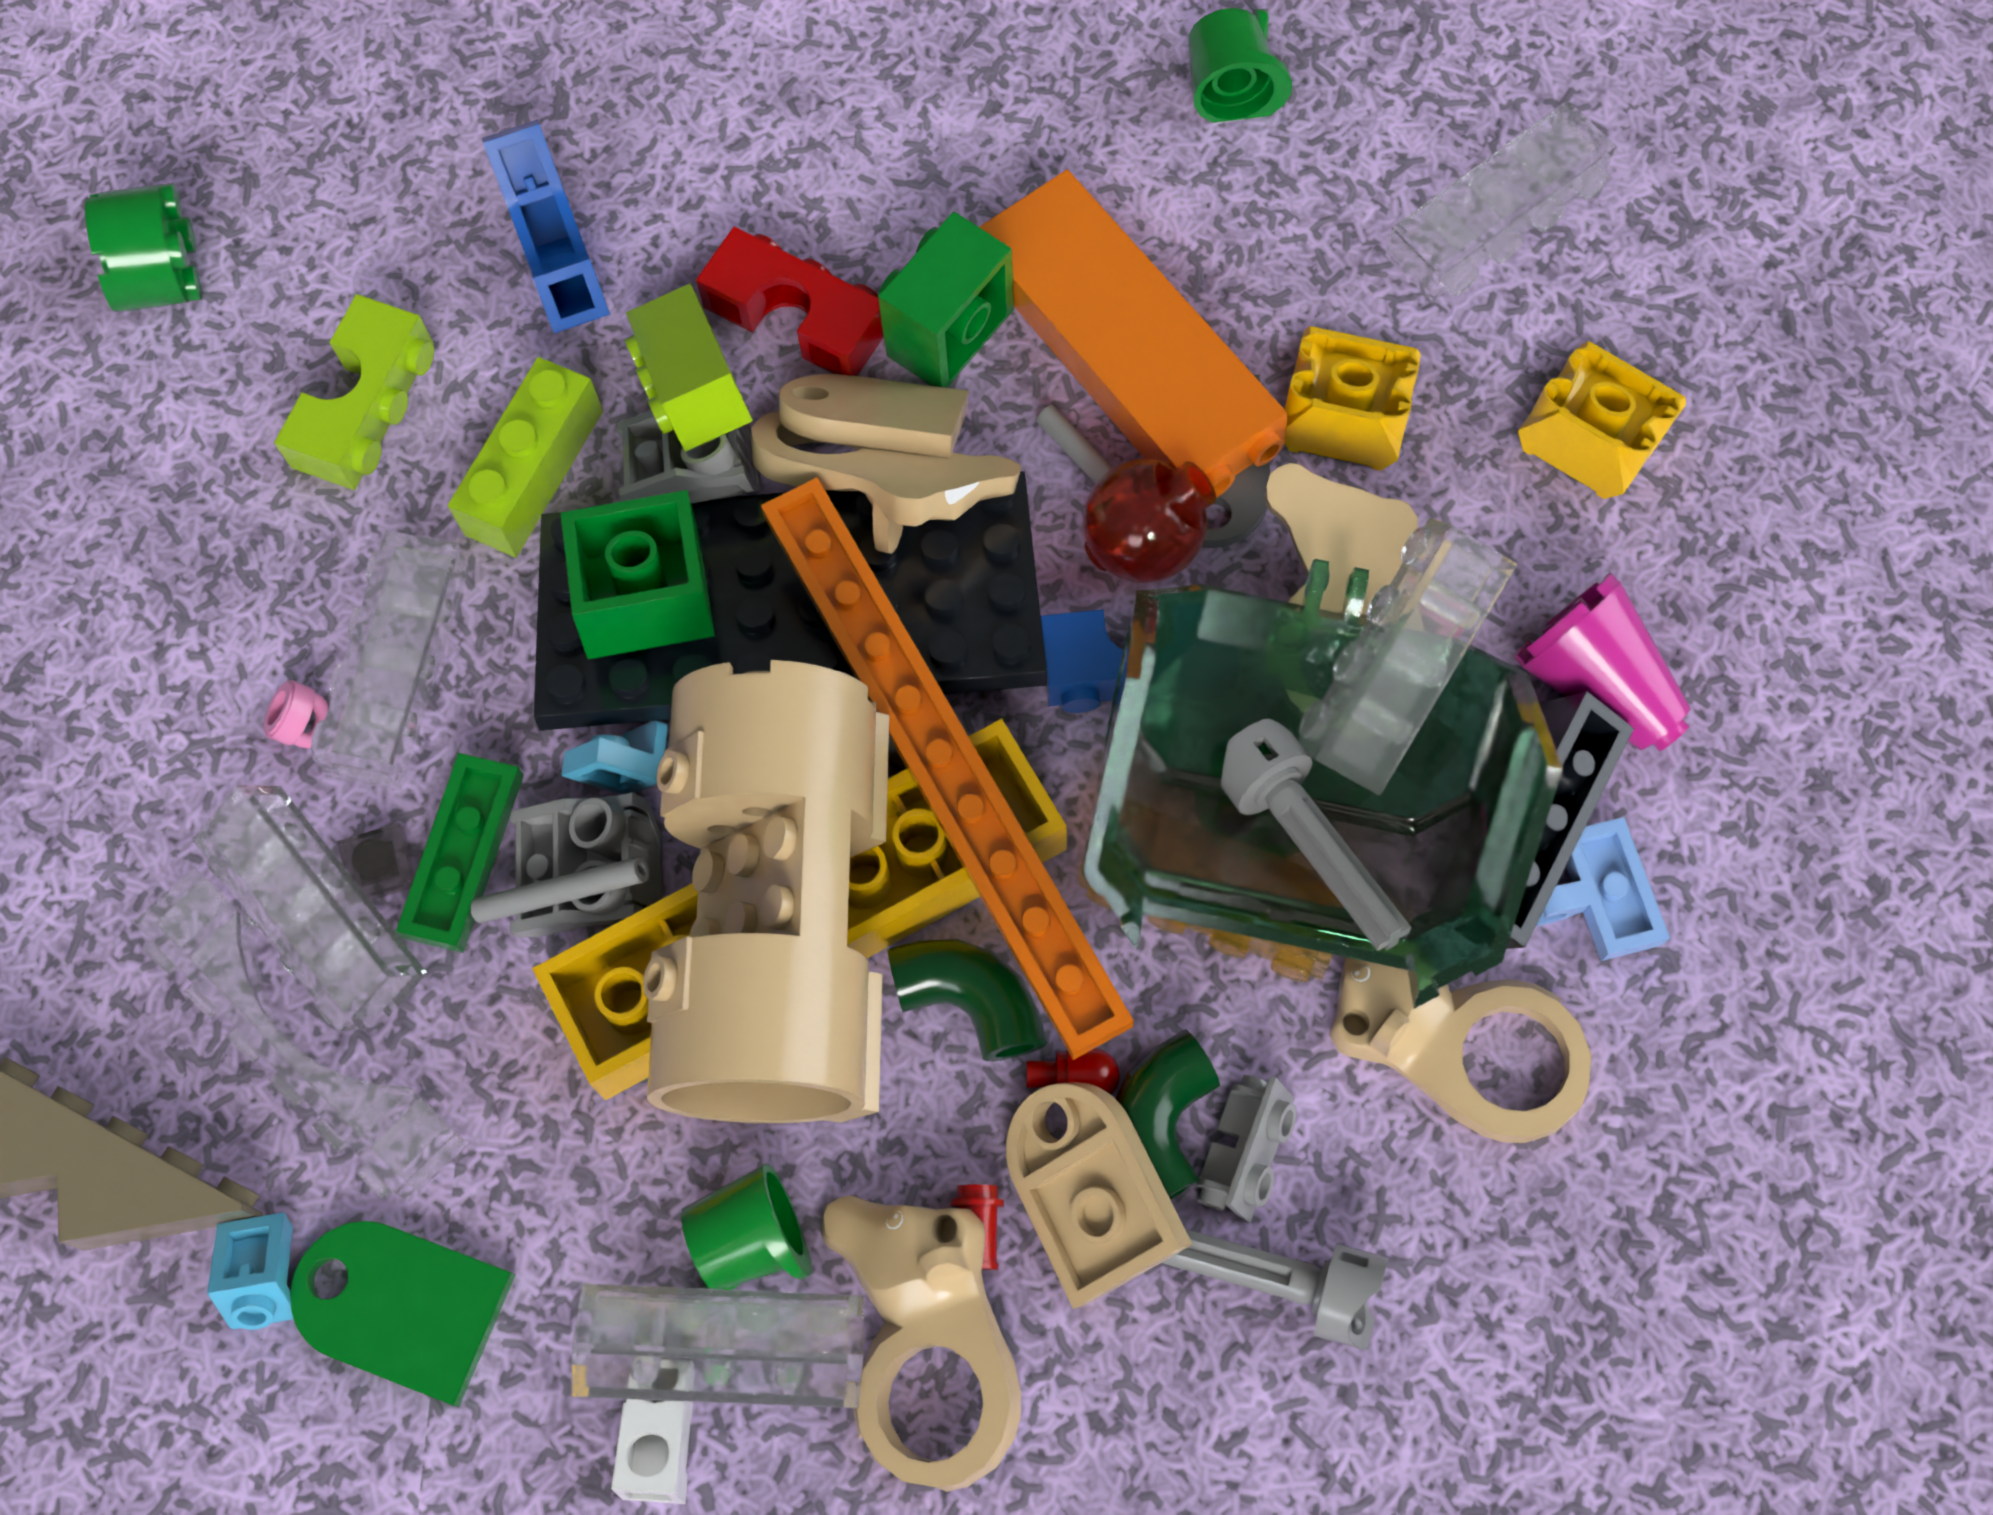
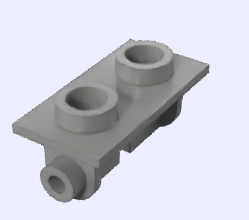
(1243, 1176)

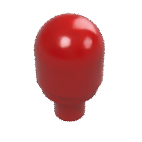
(1093, 1068)

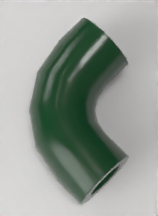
(976, 982)
(1156, 1096)

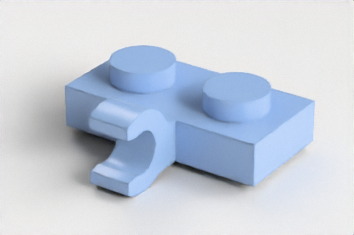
(1610, 892)

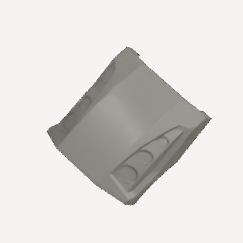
(659, 464)
(579, 836)

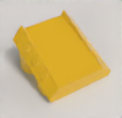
(1350, 397)
(1600, 420)

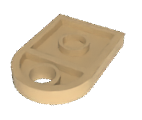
(874, 413)
(1091, 1191)

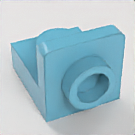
(619, 762)
(252, 1271)

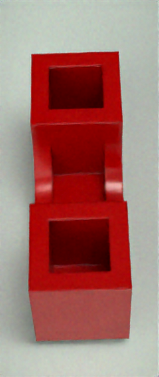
(755, 276)

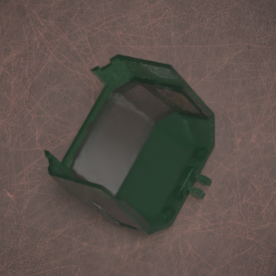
(1441, 840)

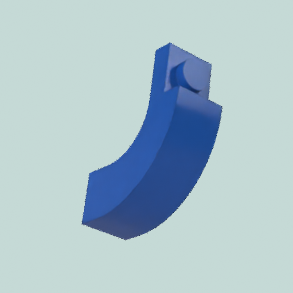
(545, 226)

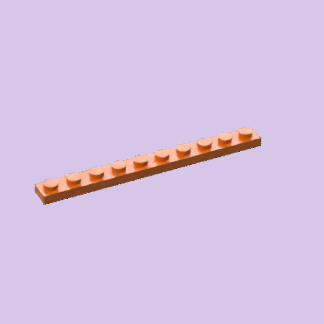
(949, 772)

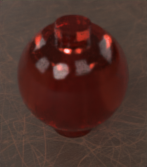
(1147, 519)

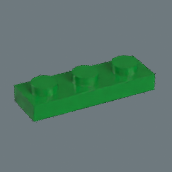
(460, 852)

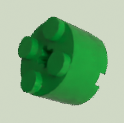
(142, 247)

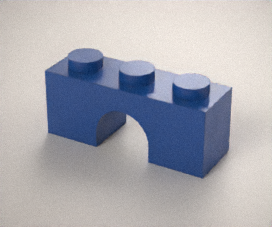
(1079, 660)

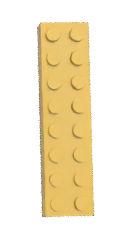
(891, 895)

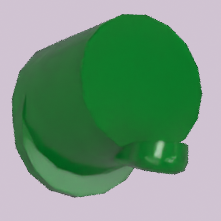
(1234, 67)
(745, 1232)

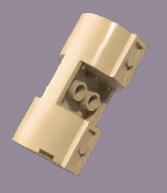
(764, 998)

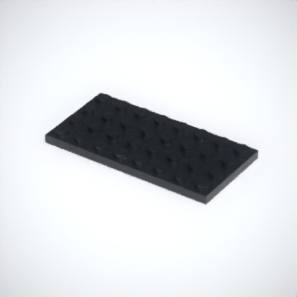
(955, 585)

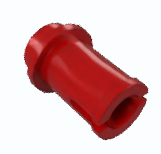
(983, 1203)

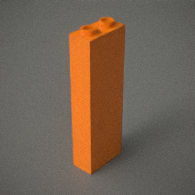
(1134, 337)

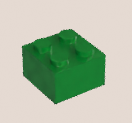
(946, 300)
(636, 574)

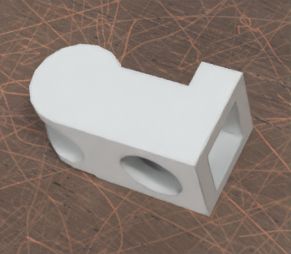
(653, 1451)

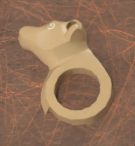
(930, 1291)

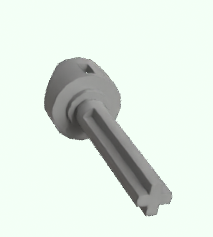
(1273, 783)
(1336, 1290)

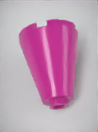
(1607, 651)

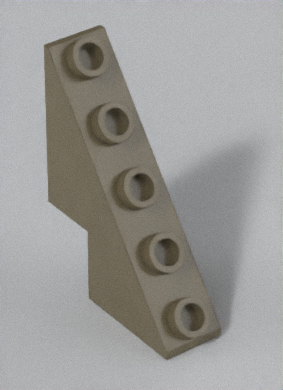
(103, 1176)

